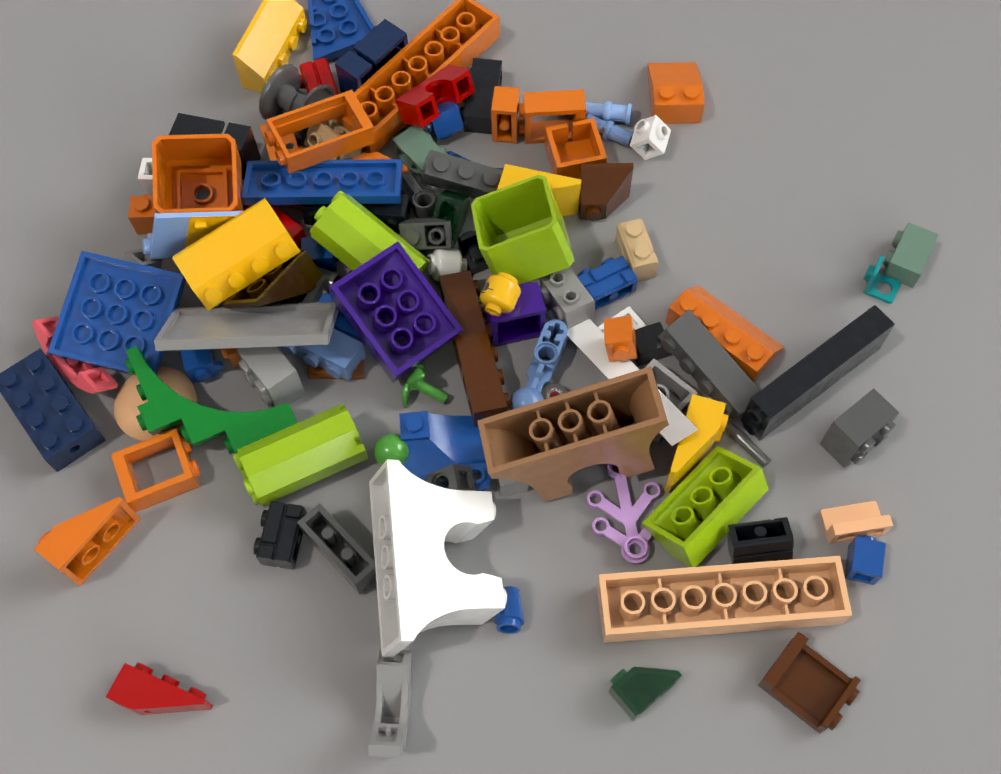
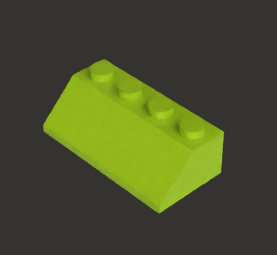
(705, 504)

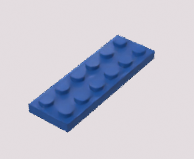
(364, 180)

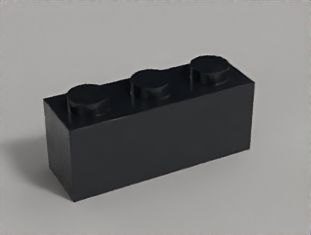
(477, 108)

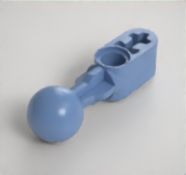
(540, 370)

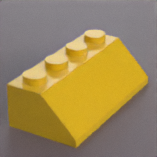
(268, 41)
(236, 254)

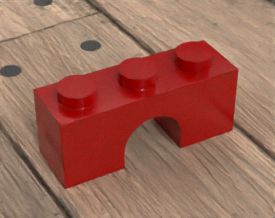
(420, 103)

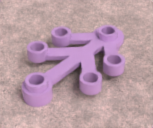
(626, 516)

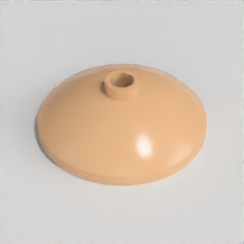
(128, 399)

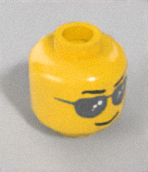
(500, 294)

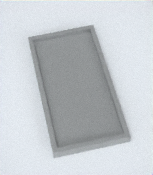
(248, 327)

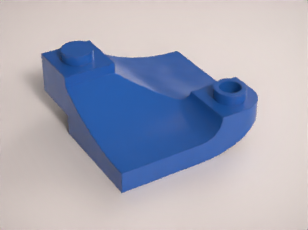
(442, 441)

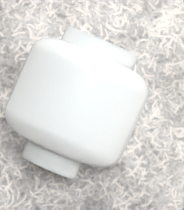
(446, 262)

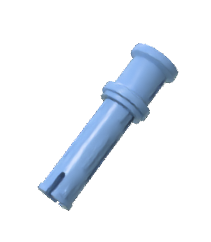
(610, 111)

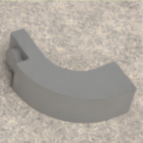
(392, 706)

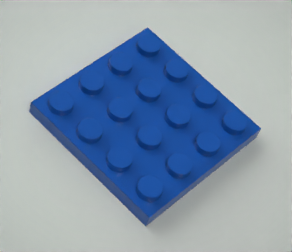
(114, 309)

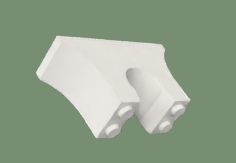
(413, 575)

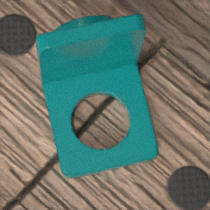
(874, 278)

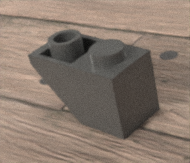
(427, 233)

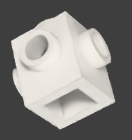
(650, 137)

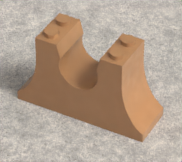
(576, 430)

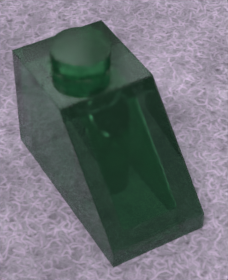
(454, 208)
(641, 688)

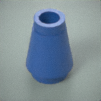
(510, 618)

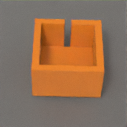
(584, 147)

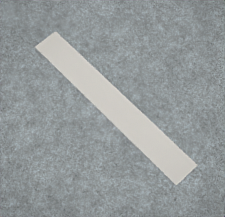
(592, 344)

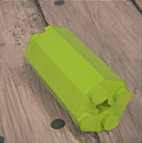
(357, 234)
(300, 455)

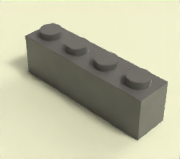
(708, 363)

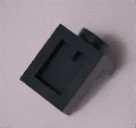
(470, 250)

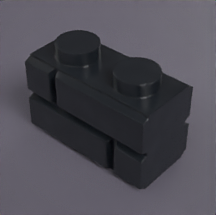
(280, 535)
(760, 541)

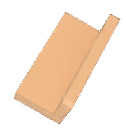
(854, 520)

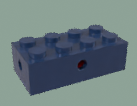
(49, 410)

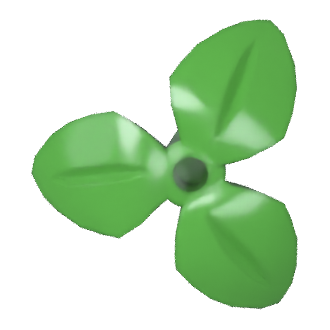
(414, 382)

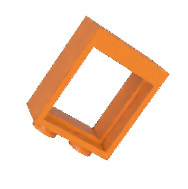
(548, 104)
(162, 491)

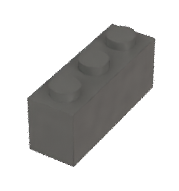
(459, 175)
(338, 548)

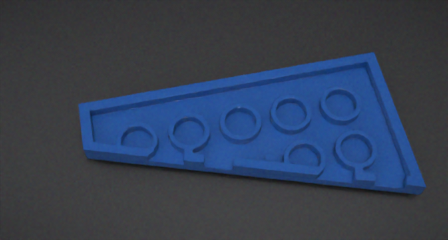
(336, 26)

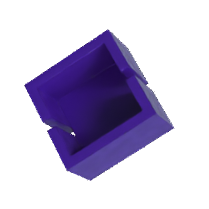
(523, 322)

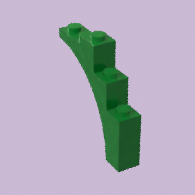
(201, 423)

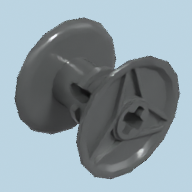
(284, 94)

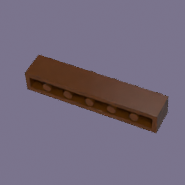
(472, 347)

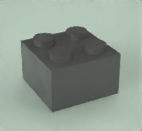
(860, 429)

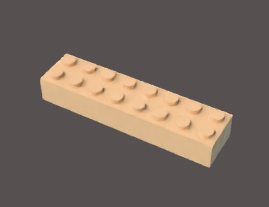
(722, 599)

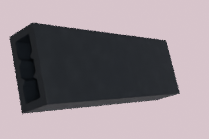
(816, 372)

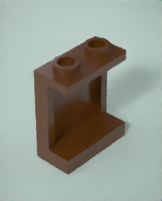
(809, 685)

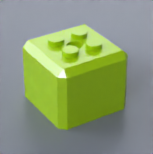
(522, 230)

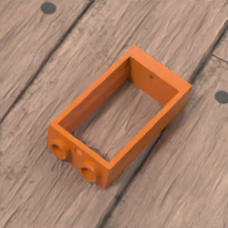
(312, 115)

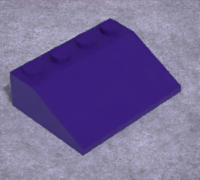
(394, 311)

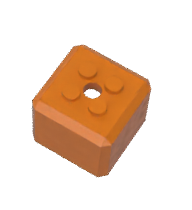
(194, 163)

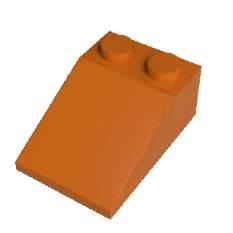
(676, 92)
(87, 539)

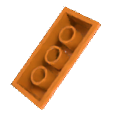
(741, 339)

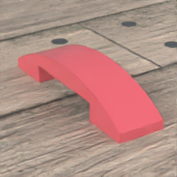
(78, 373)

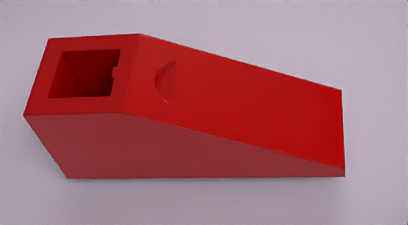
(147, 695)

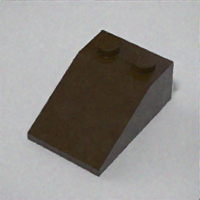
(287, 280)

